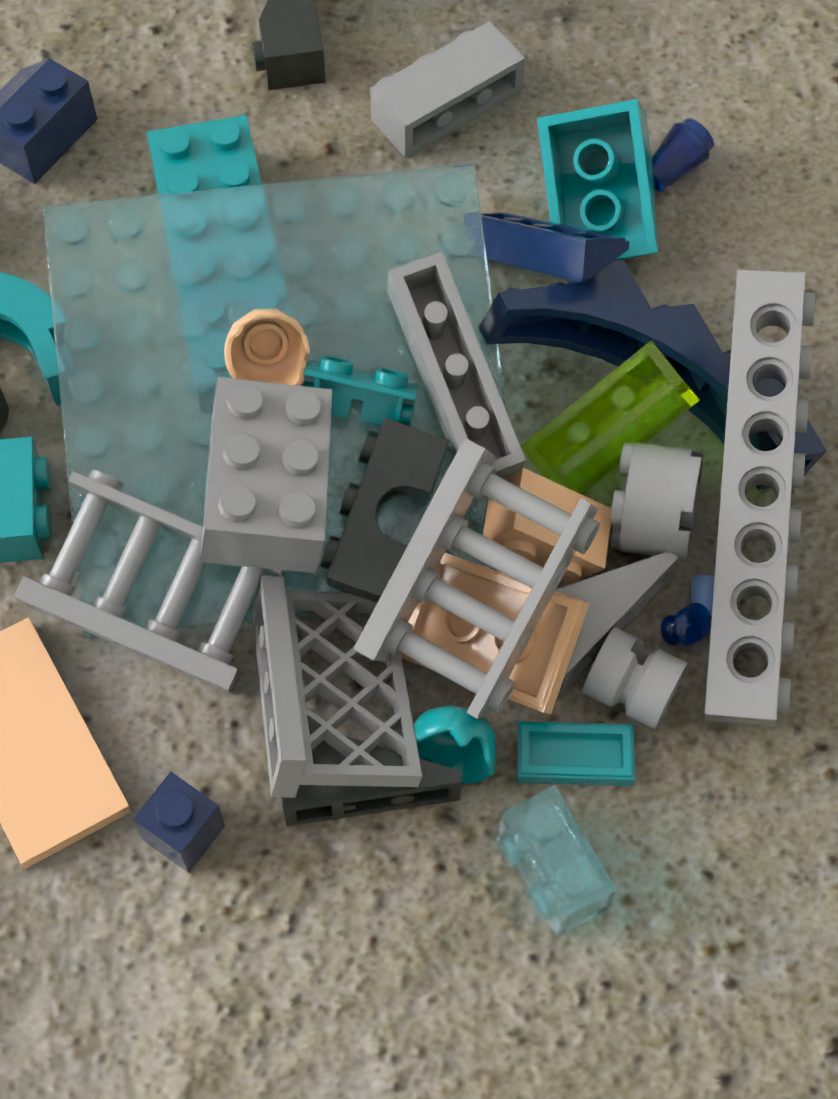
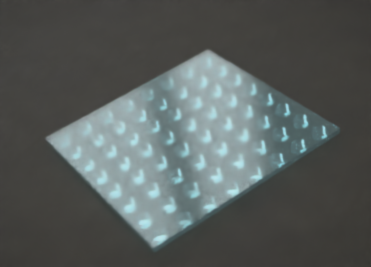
(145, 321)

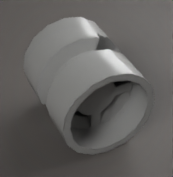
(634, 677)

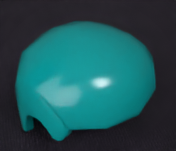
(457, 741)

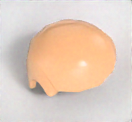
(267, 348)

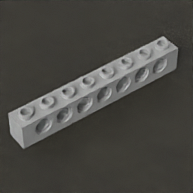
(760, 302)

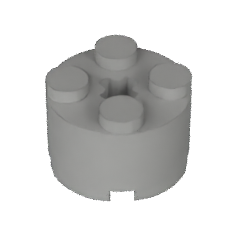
(656, 500)

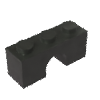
(398, 464)

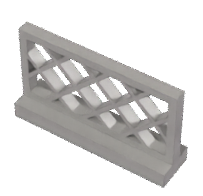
(285, 698)

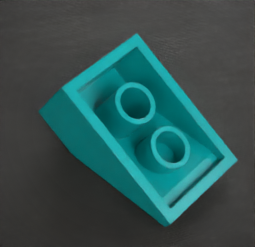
(602, 173)

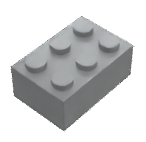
(267, 476)

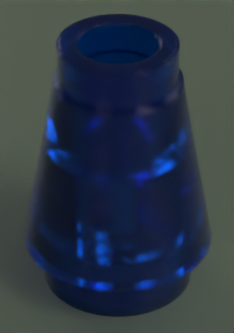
(680, 152)

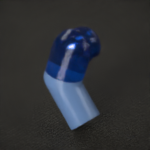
(694, 620)

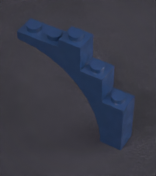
(613, 322)

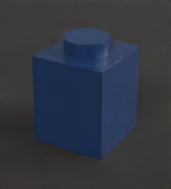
(179, 822)

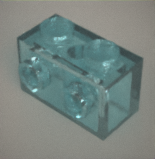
(555, 860)

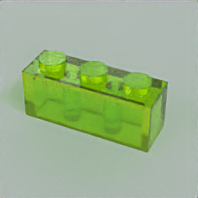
(623, 407)

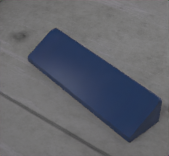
(549, 246)

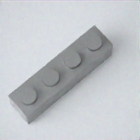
(452, 361)

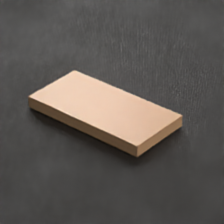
(50, 766)

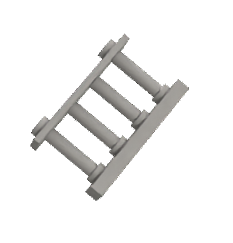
(418, 581)
(107, 613)

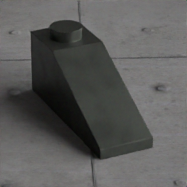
(290, 44)
(331, 802)

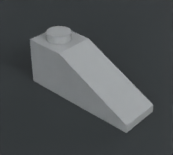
(614, 602)

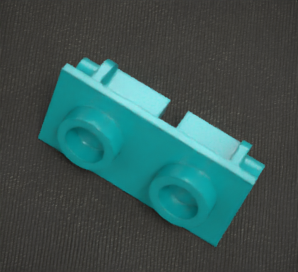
(380, 392)

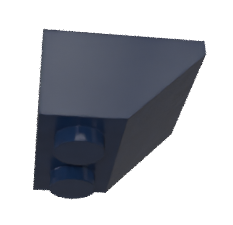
(42, 117)

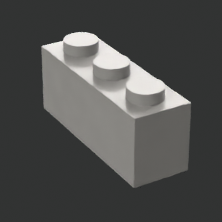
(446, 88)

